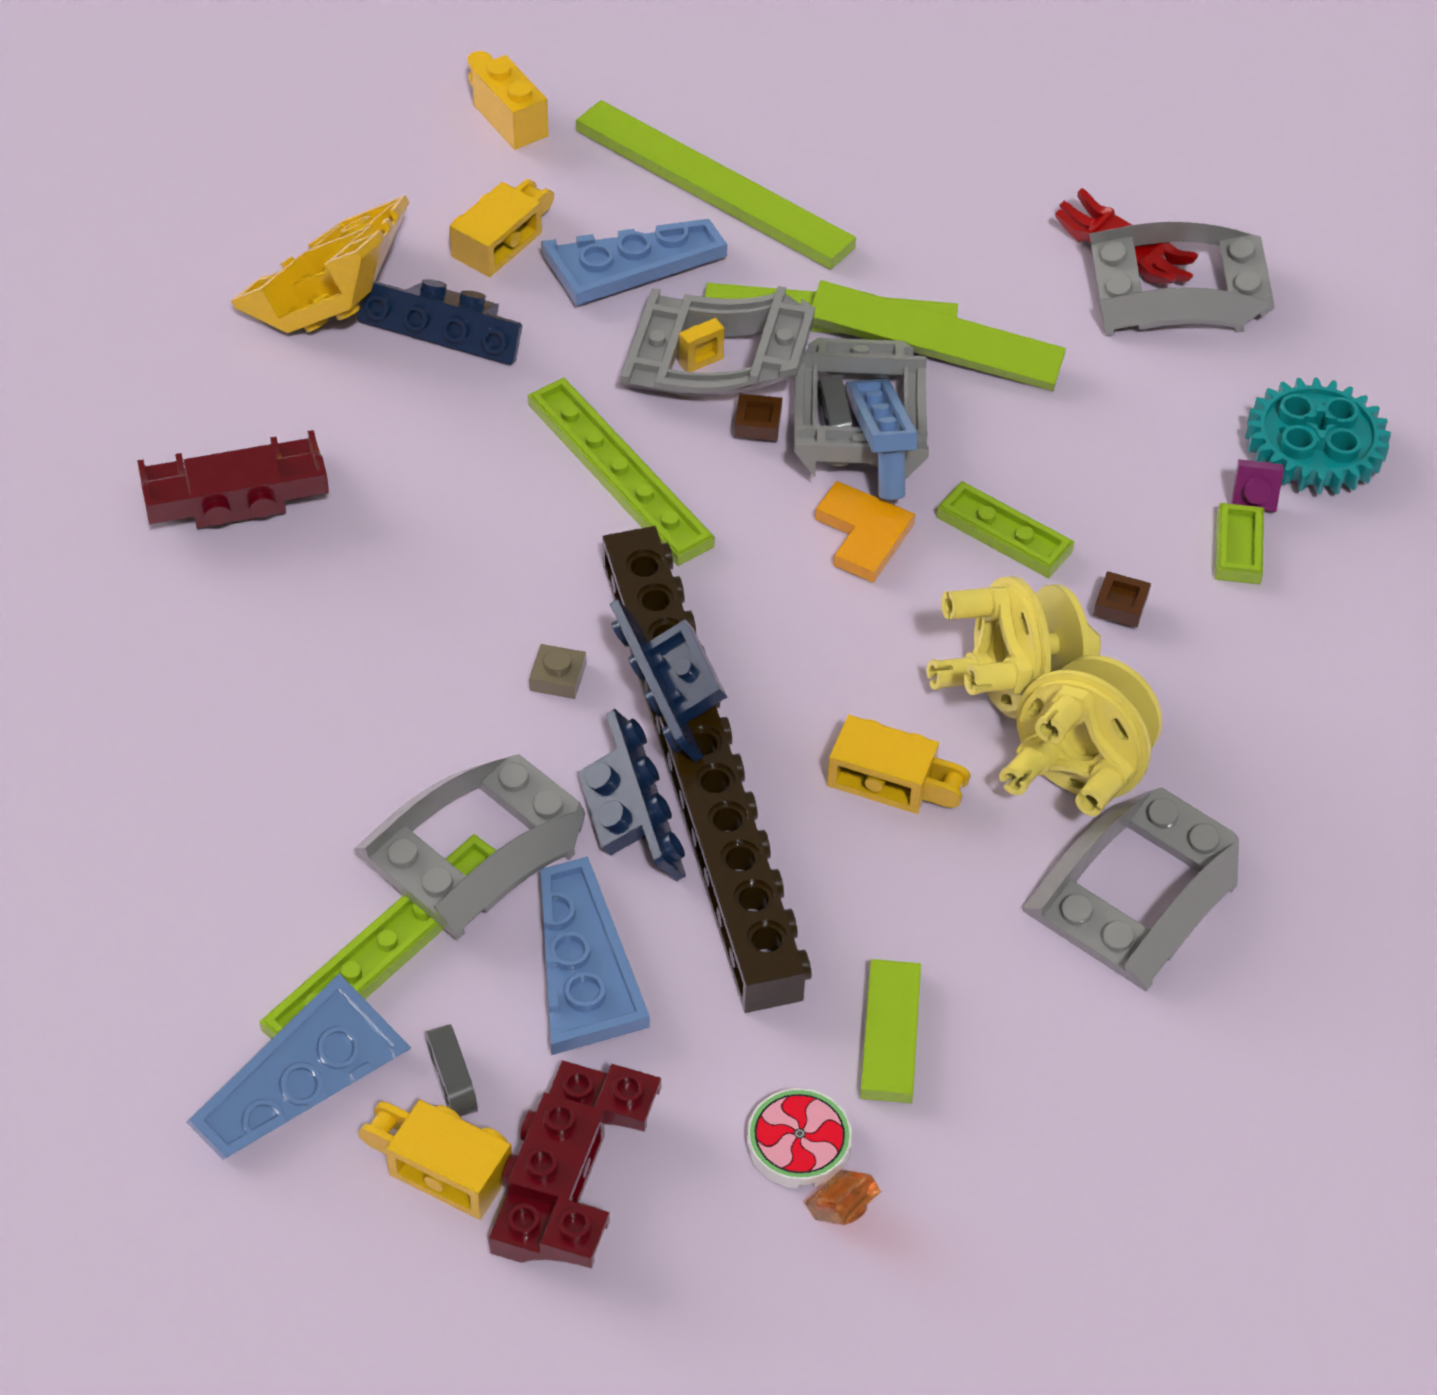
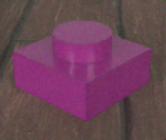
(1257, 484)

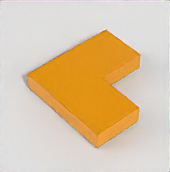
(872, 525)

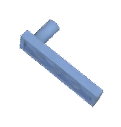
(885, 429)

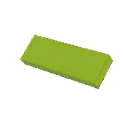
(1005, 529)
(891, 1031)

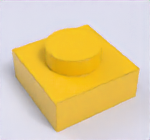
(701, 345)

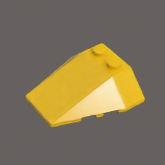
(329, 275)

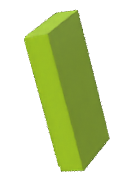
(1239, 543)

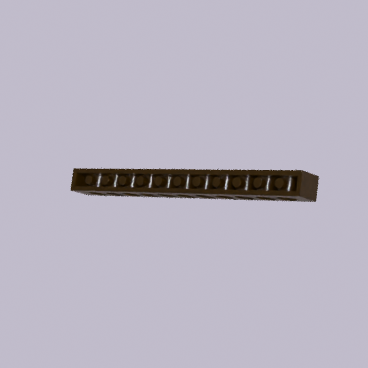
(714, 798)

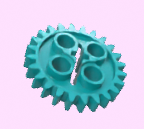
(1318, 435)

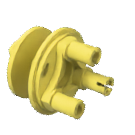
(1014, 639)
(1086, 731)

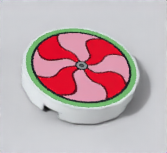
(799, 1137)

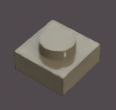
(557, 671)

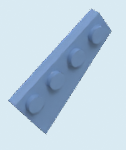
(611, 265)
(586, 965)
(307, 1061)

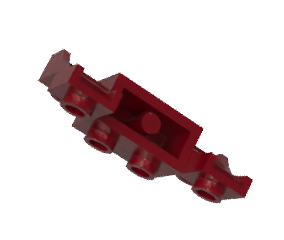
(233, 483)
(558, 1152)

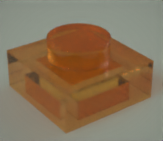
(843, 1197)

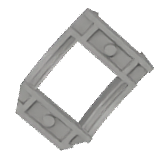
(1127, 305)
(777, 316)
(839, 358)
(438, 885)
(1108, 932)

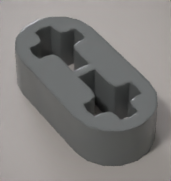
(833, 402)
(451, 1070)

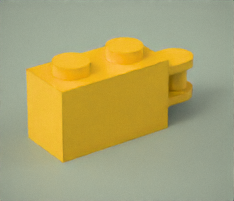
(508, 99)
(499, 226)
(893, 767)
(440, 1154)

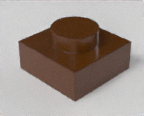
(758, 417)
(1122, 599)

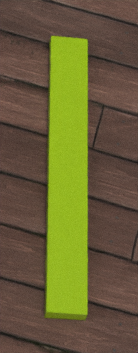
(716, 184)

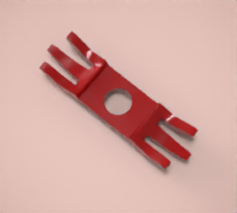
(1147, 255)

